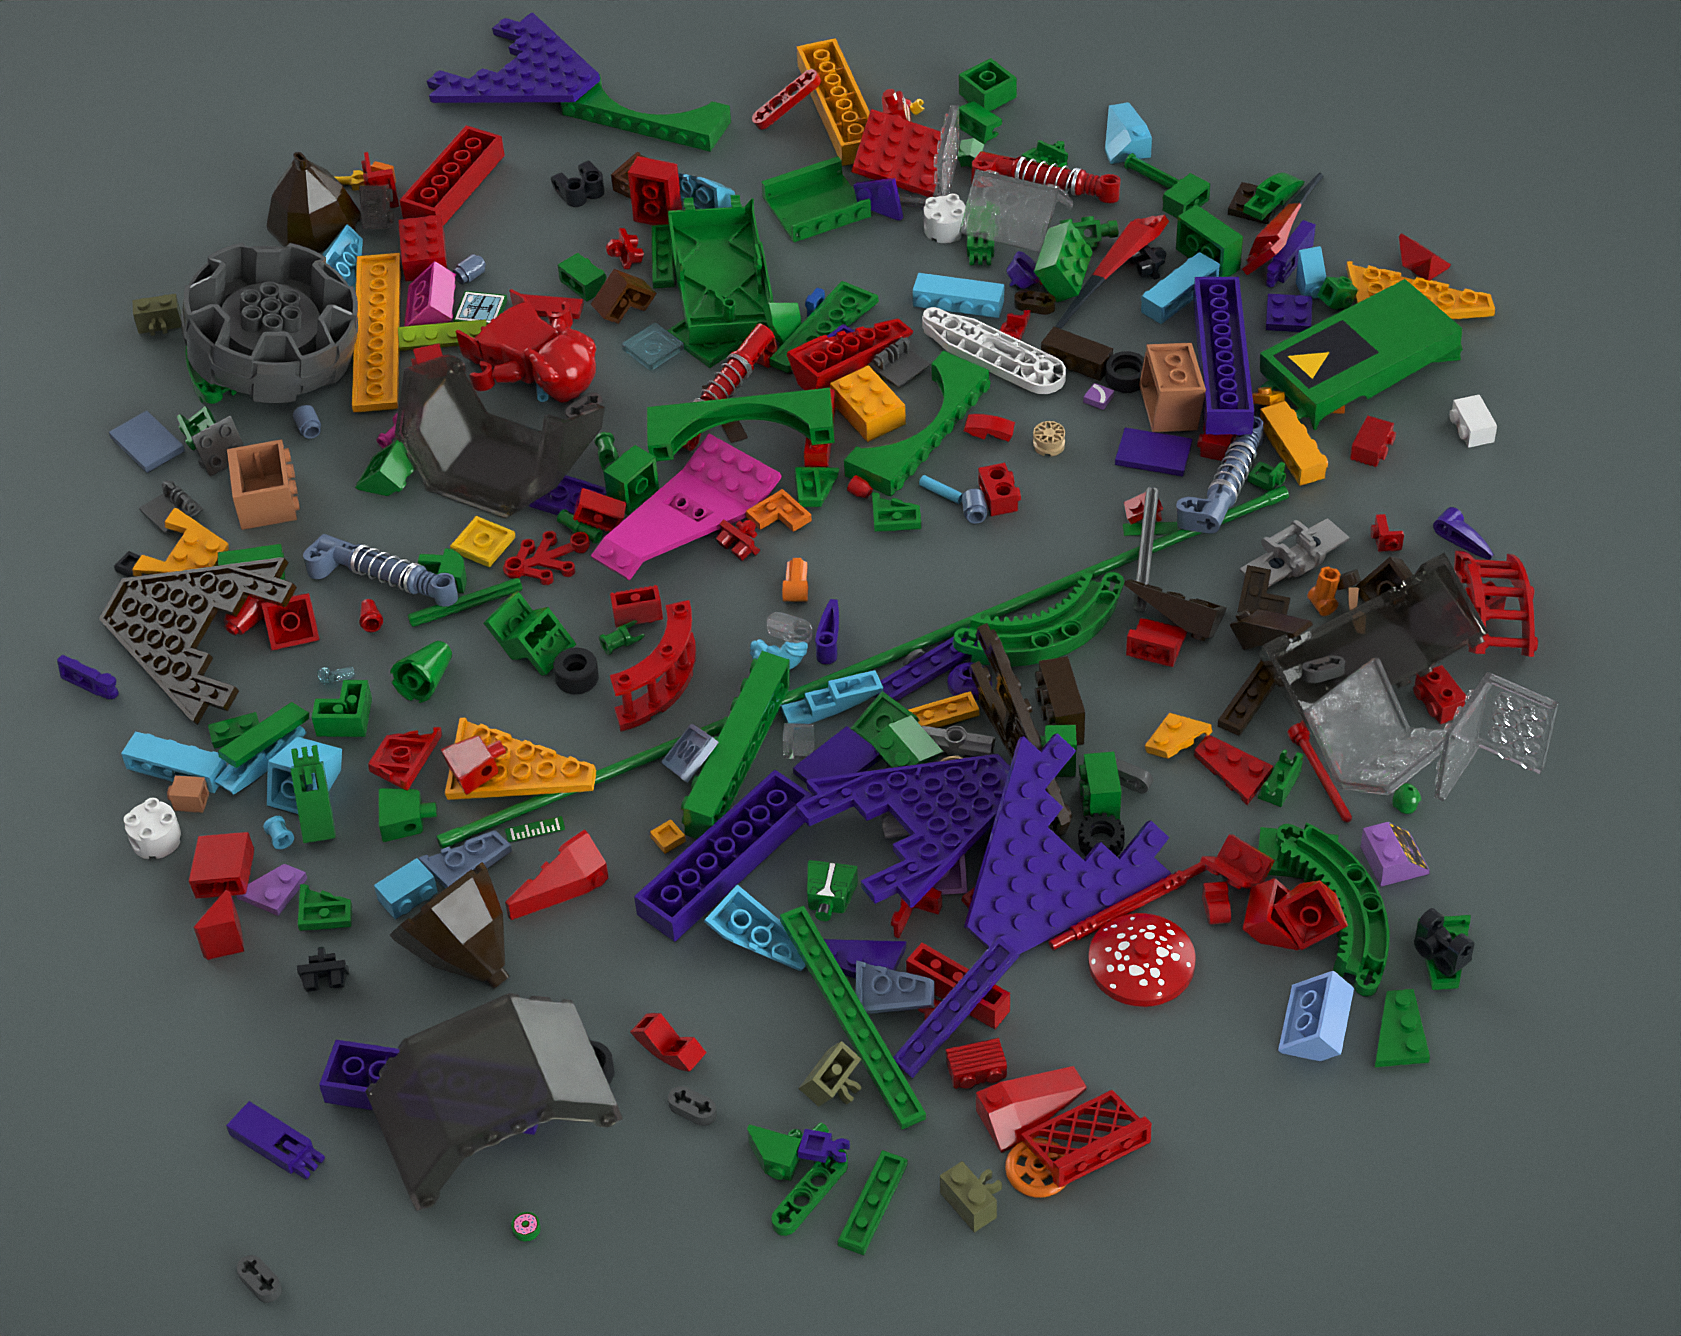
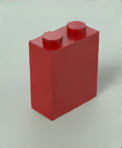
(221, 864)

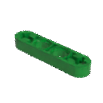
(807, 1189)

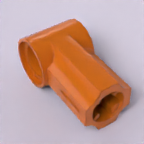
(796, 584)
(1323, 594)

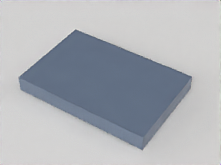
(146, 441)
(689, 752)

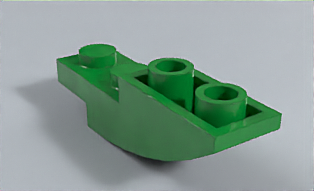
(1270, 193)

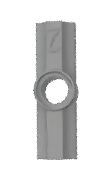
(958, 742)

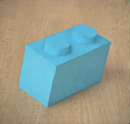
(406, 888)

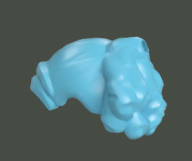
(790, 651)

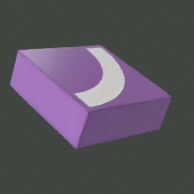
(1098, 396)

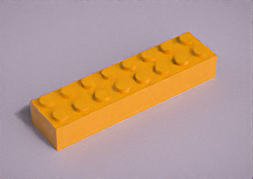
(836, 97)

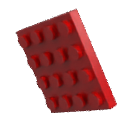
(898, 151)

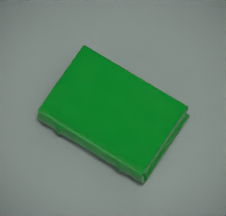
(251, 554)

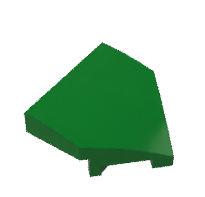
(1048, 153)
(782, 319)

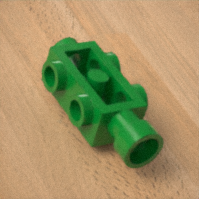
(1097, 230)

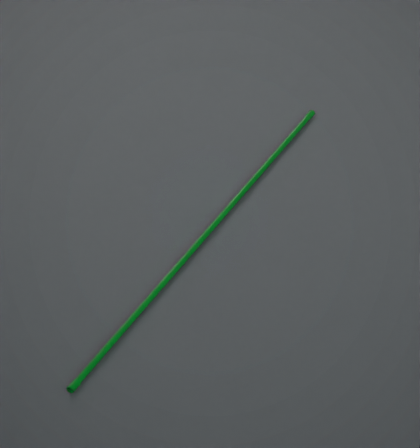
(458, 834)

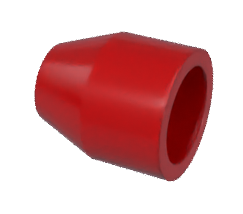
(859, 487)

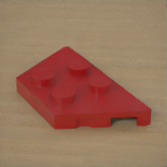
(403, 756)

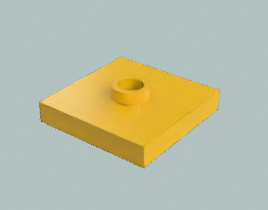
(483, 541)

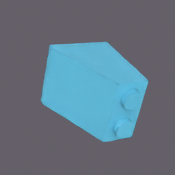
(279, 778)

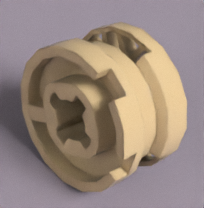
(1049, 439)

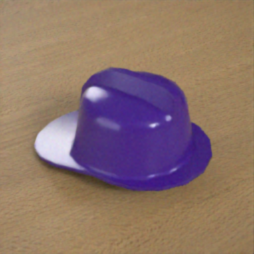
(1022, 271)

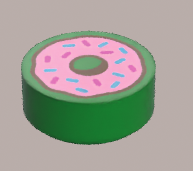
(526, 1226)

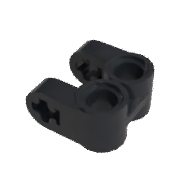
(577, 190)
(1435, 943)

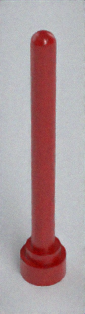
(1301, 738)

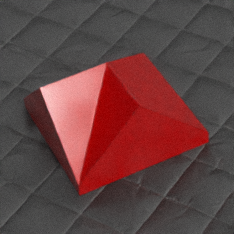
(1420, 259)
(291, 624)
(1311, 913)

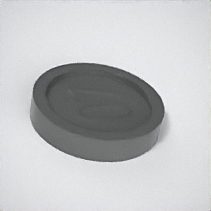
(912, 656)

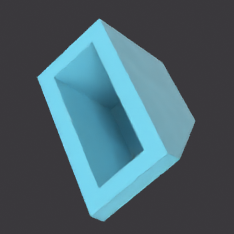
(1310, 271)

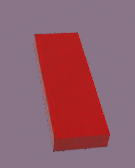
(548, 303)

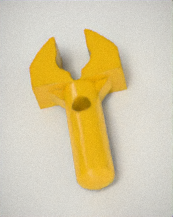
(354, 180)

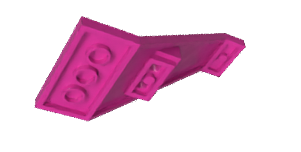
(714, 481)

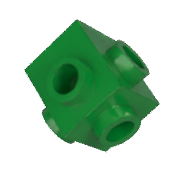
(1337, 292)

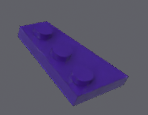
(871, 952)

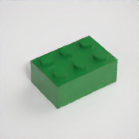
(1206, 234)
(1063, 261)

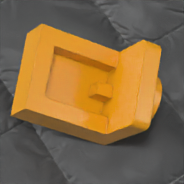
(1267, 397)

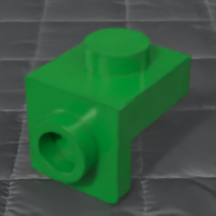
(1267, 476)

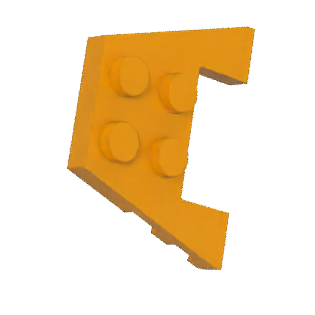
(194, 550)

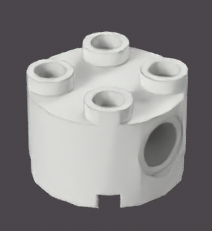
(943, 218)
(152, 829)

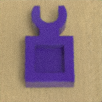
(819, 1145)

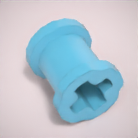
(277, 830)

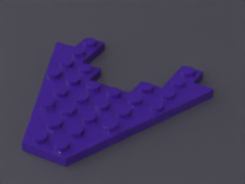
(541, 72)
(937, 803)
(1031, 878)

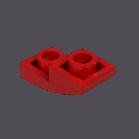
(981, 424)

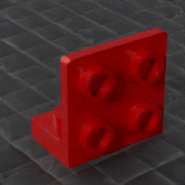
(379, 177)
(1155, 642)
(1239, 863)

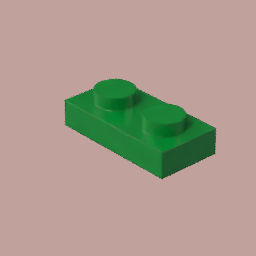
(230, 729)

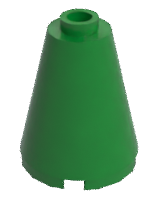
(421, 671)

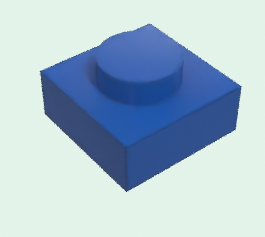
(814, 300)

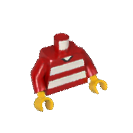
(898, 106)

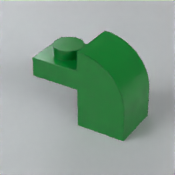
(449, 562)

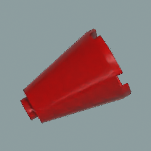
(247, 617)

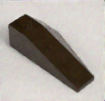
(1383, 578)
(1193, 616)
(1263, 626)

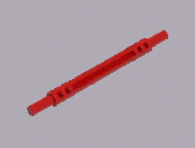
(1127, 905)

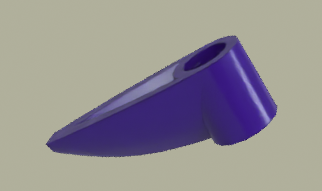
(1452, 527)
(827, 634)

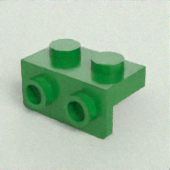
(195, 424)

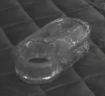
(784, 626)

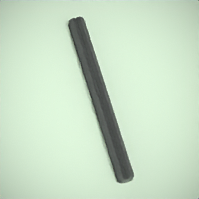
(1146, 544)

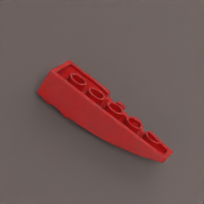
(834, 357)

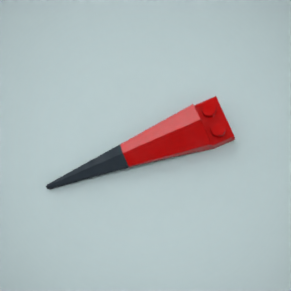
(1276, 233)
(1130, 241)

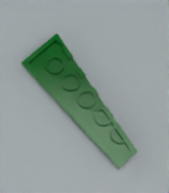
(840, 307)

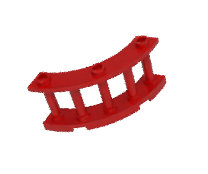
(1470, 572)
(672, 656)

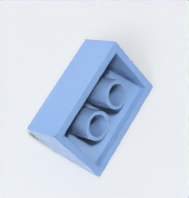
(1316, 1017)

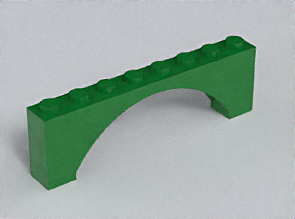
(694, 128)
(676, 424)
(891, 465)

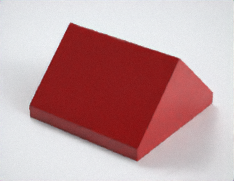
(220, 929)

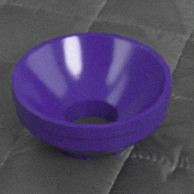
(961, 684)

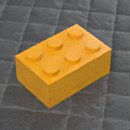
(868, 403)

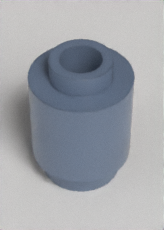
(469, 269)
(307, 421)
(974, 505)

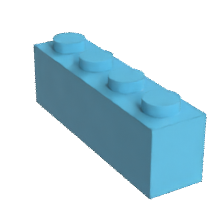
(1177, 288)
(958, 295)
(168, 758)

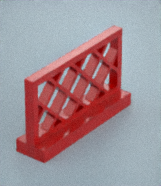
(1099, 1150)

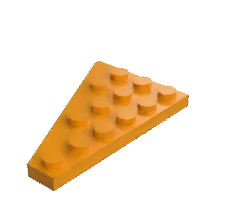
(1452, 302)
(523, 768)

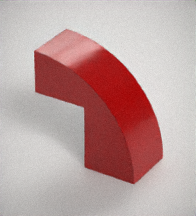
(664, 1043)

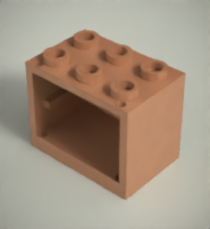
(1172, 387)
(263, 484)

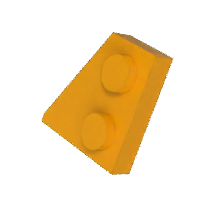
(1175, 734)

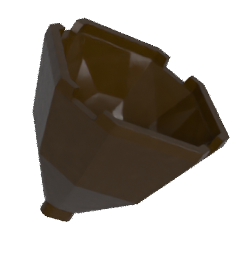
(309, 206)
(460, 930)

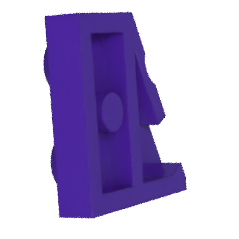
(883, 196)

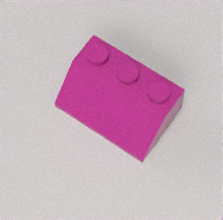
(431, 297)

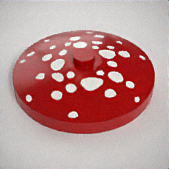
(1141, 959)

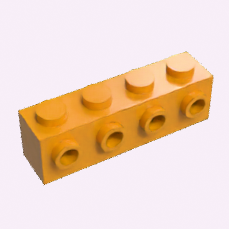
(1293, 443)

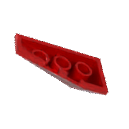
(570, 875)
(1025, 1103)

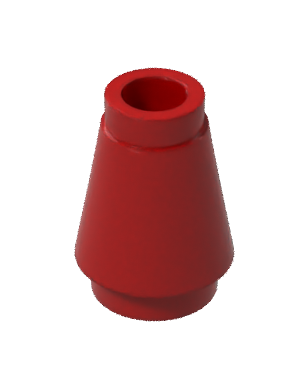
(370, 616)

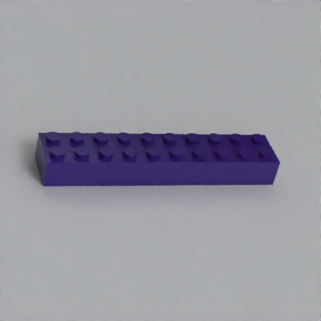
(1223, 356)

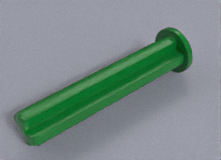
(1149, 171)

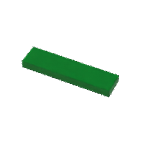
(662, 258)
(263, 734)
(872, 1202)

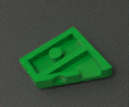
(814, 484)
(895, 514)
(322, 910)

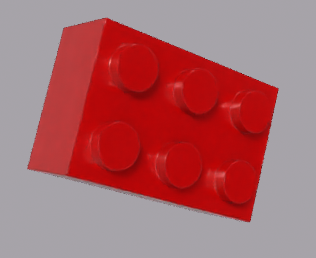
(653, 190)
(421, 244)

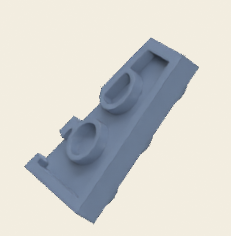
(456, 862)
(890, 990)

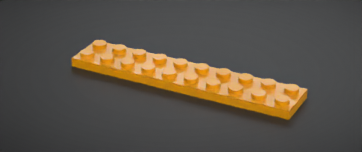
(377, 337)

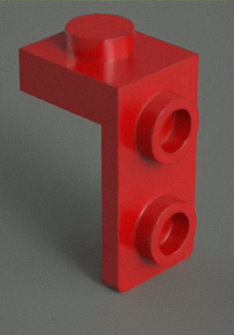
(930, 902)

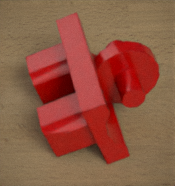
(625, 248)
(742, 536)

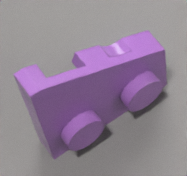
(274, 889)

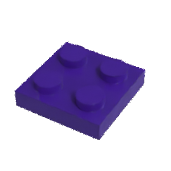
(1288, 312)

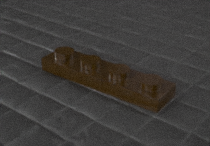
(1247, 700)

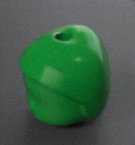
(1406, 798)

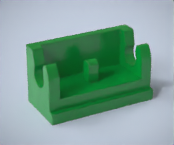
(978, 122)
(1281, 779)

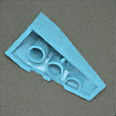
(1126, 134)
(704, 192)
(343, 254)
(752, 926)

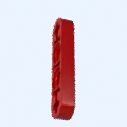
(763, 118)

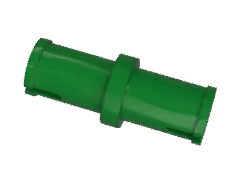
(567, 520)

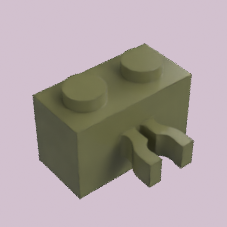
(157, 314)
(831, 1076)
(970, 1195)

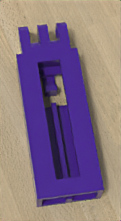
(1287, 258)
(262, 1131)

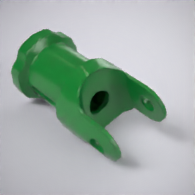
(607, 452)
(619, 638)

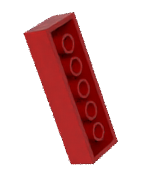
(453, 175)

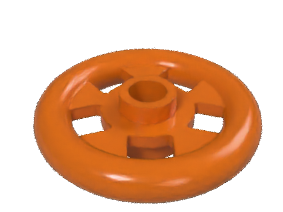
(1015, 1172)

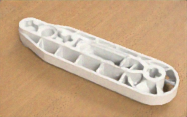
(994, 351)

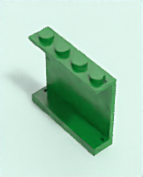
(814, 200)

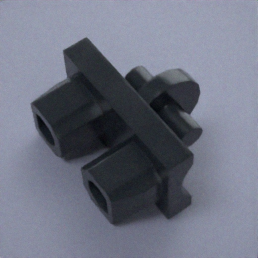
(1150, 261)
(323, 966)

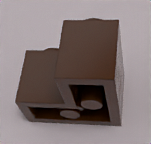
(620, 293)

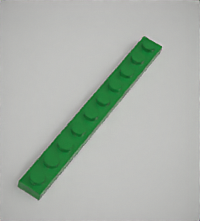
(853, 1018)

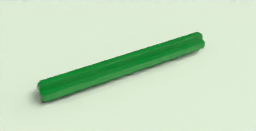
(465, 602)

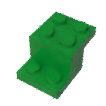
(529, 633)

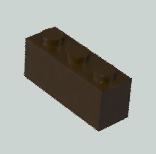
(1077, 352)

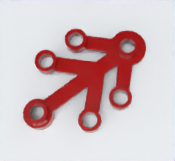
(518, 566)

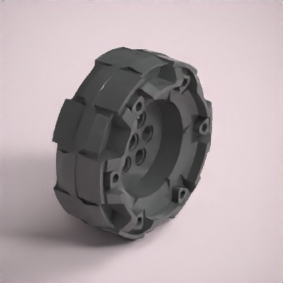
(269, 321)

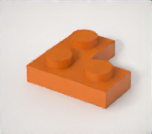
(780, 507)

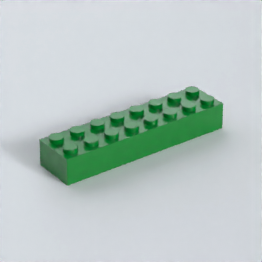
(738, 744)

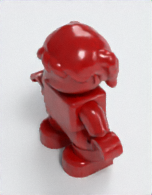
(531, 350)

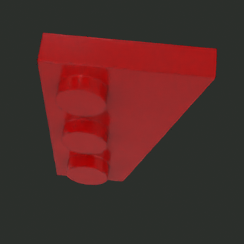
(1237, 768)

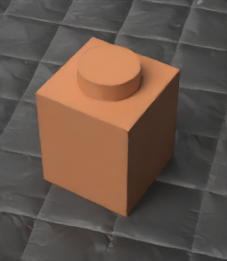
(188, 794)

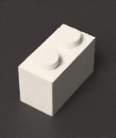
(1473, 421)

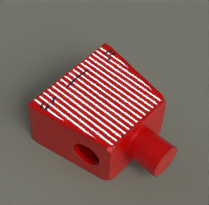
(473, 761)

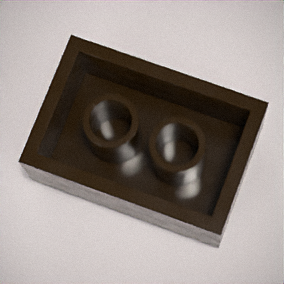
(1060, 695)

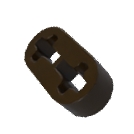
(1035, 301)
(1349, 579)

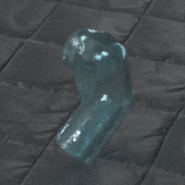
(339, 675)

